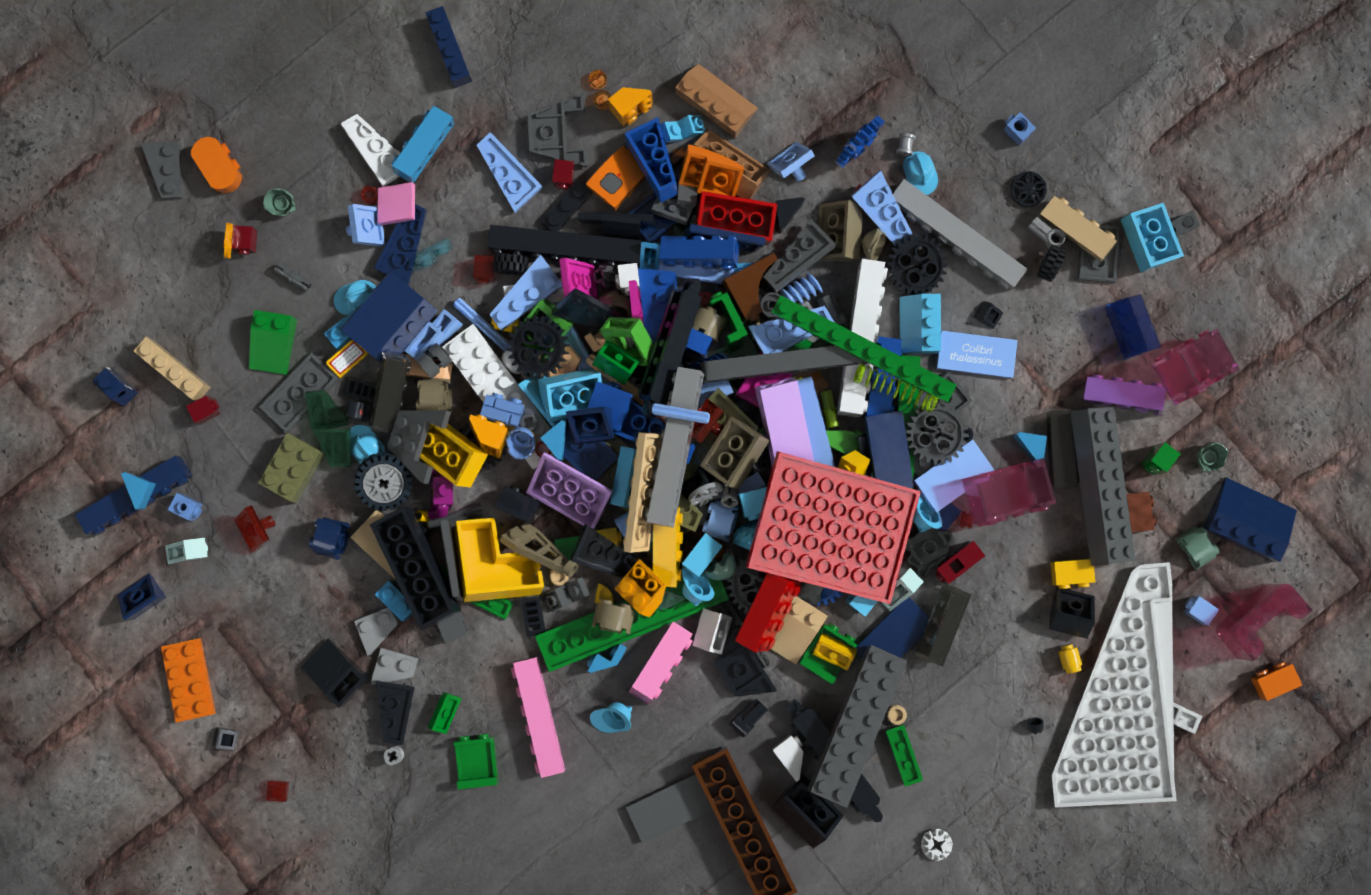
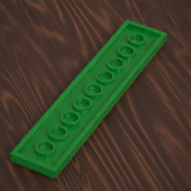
(579, 639)

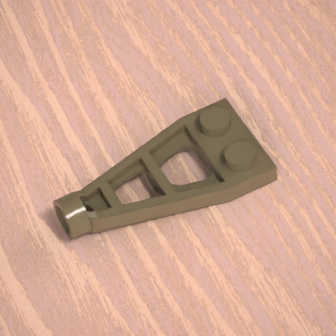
(523, 534)

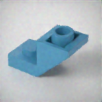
(601, 662)

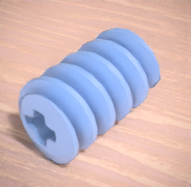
(801, 289)

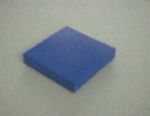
(612, 398)

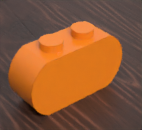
(216, 164)

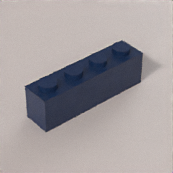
(448, 47)

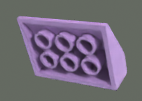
(569, 491)

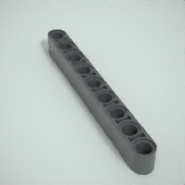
(777, 363)

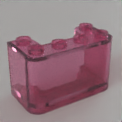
(1194, 365)
(1009, 492)
(1240, 626)

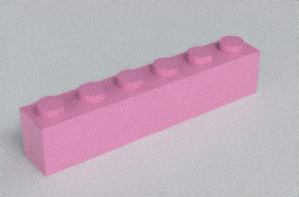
(539, 717)

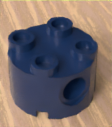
(330, 538)

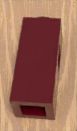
(959, 562)

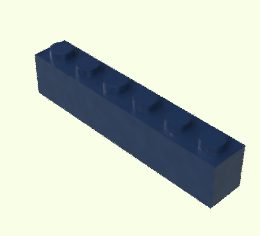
(119, 504)

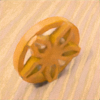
(228, 240)

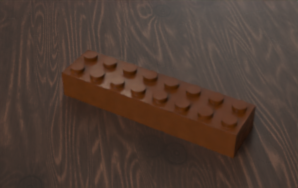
(743, 824)

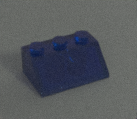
(1132, 326)

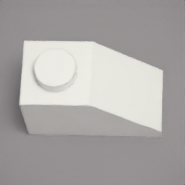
(790, 755)

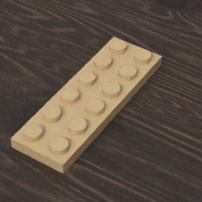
(638, 529)

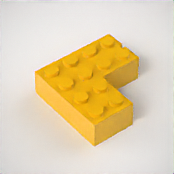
(485, 571)

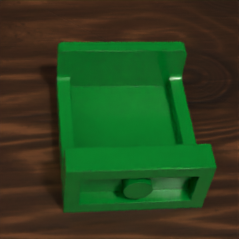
(729, 311)
(819, 666)
(476, 761)

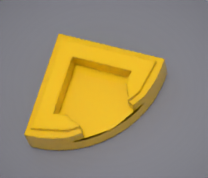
(603, 593)

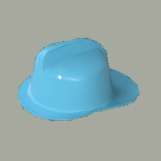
(921, 172)
(352, 296)
(364, 443)
(925, 517)
(696, 590)
(612, 718)

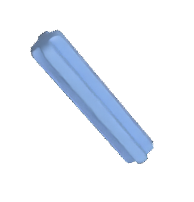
(680, 413)

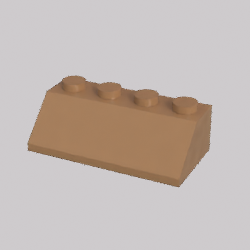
(715, 100)
(754, 172)

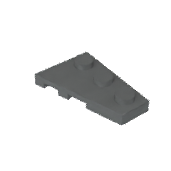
(165, 165)

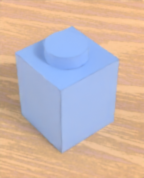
(1200, 610)

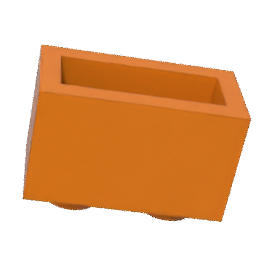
(1276, 681)

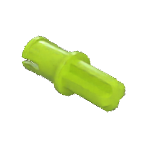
(829, 409)

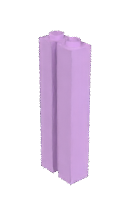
(784, 419)

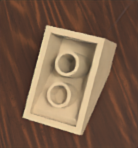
(798, 630)

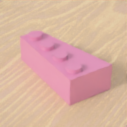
(660, 663)

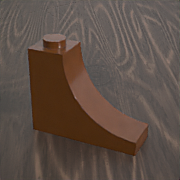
(744, 288)

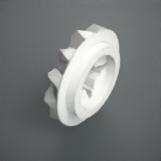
(927, 844)

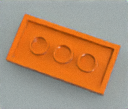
(188, 680)

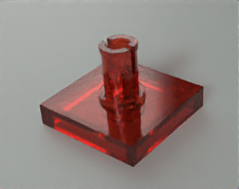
(701, 430)
(253, 529)

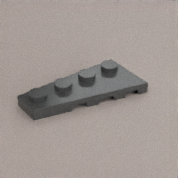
(802, 254)

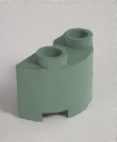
(1197, 546)

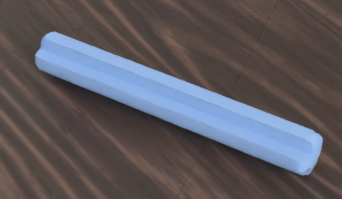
(479, 322)

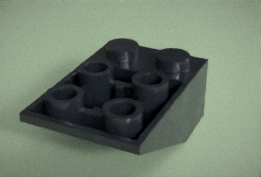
(335, 673)

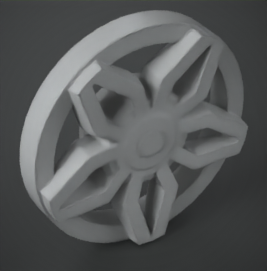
(705, 494)

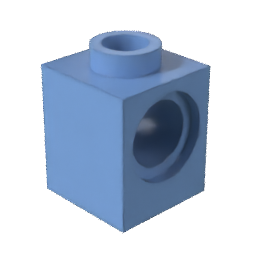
(1027, 128)

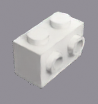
(626, 273)
(712, 628)

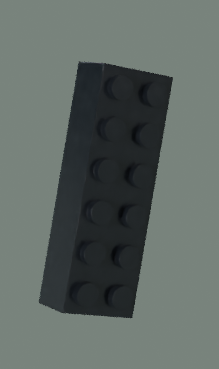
(415, 567)

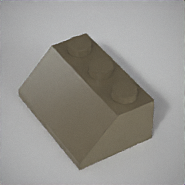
(843, 225)
(734, 453)

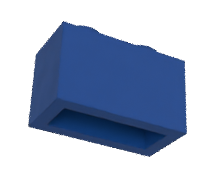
(698, 344)

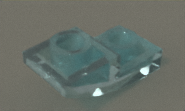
(428, 256)

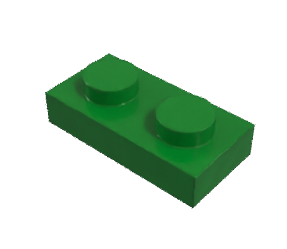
(444, 712)

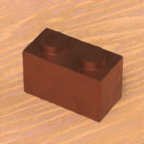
(1140, 511)

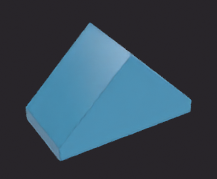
(649, 255)
(555, 439)
(1032, 444)
(138, 489)

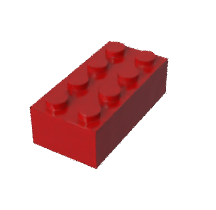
(736, 215)
(768, 612)

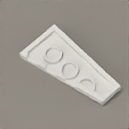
(373, 148)

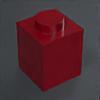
(563, 174)
(244, 239)
(203, 409)

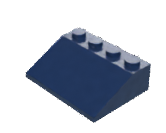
(389, 318)
(1251, 520)

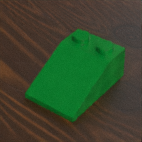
(271, 341)

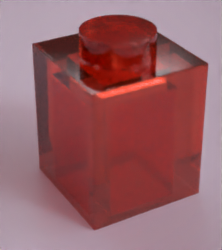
(483, 269)

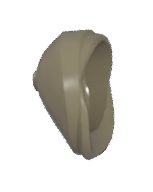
(873, 244)

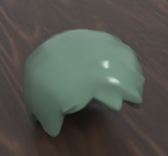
(279, 202)
(1212, 456)
(722, 570)

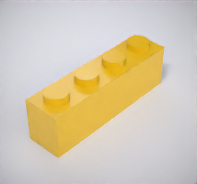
(667, 552)

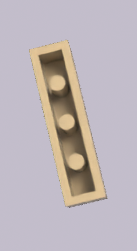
(1078, 228)
(172, 369)

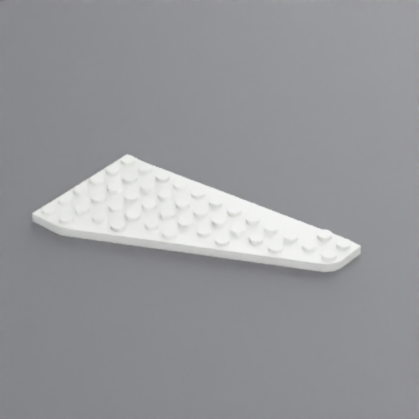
(1125, 723)

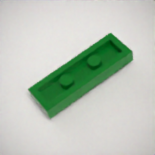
(904, 755)

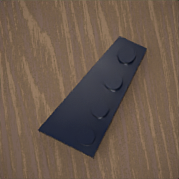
(402, 247)

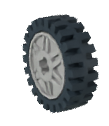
(378, 494)

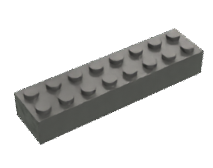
(1102, 486)
(857, 726)

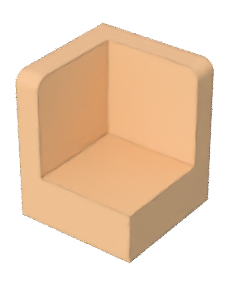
(596, 342)

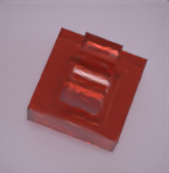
(277, 790)

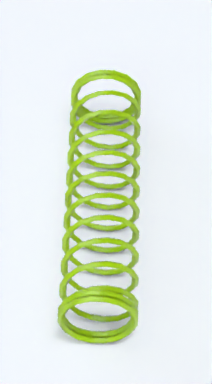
(857, 379)

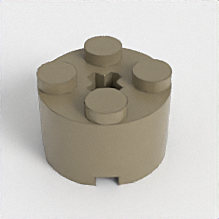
(709, 322)
(434, 394)
(613, 617)

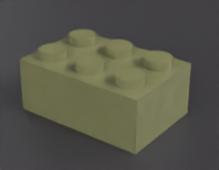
(291, 468)

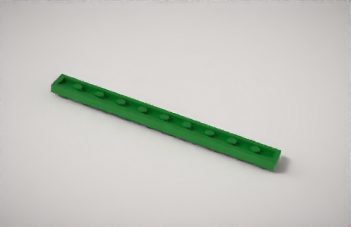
(864, 349)

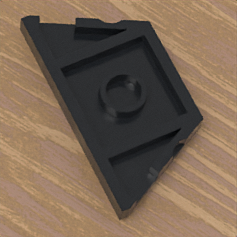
(742, 669)

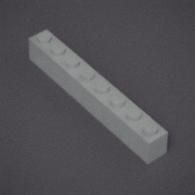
(958, 235)
(674, 449)

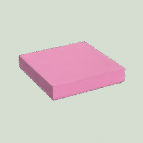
(396, 203)

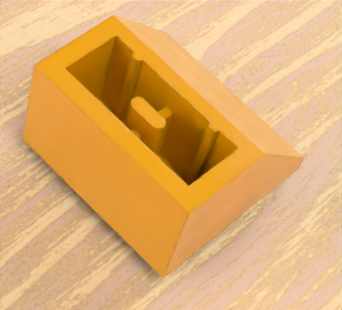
(630, 103)
(489, 435)
(642, 589)

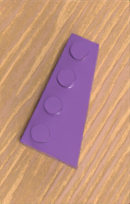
(1125, 394)

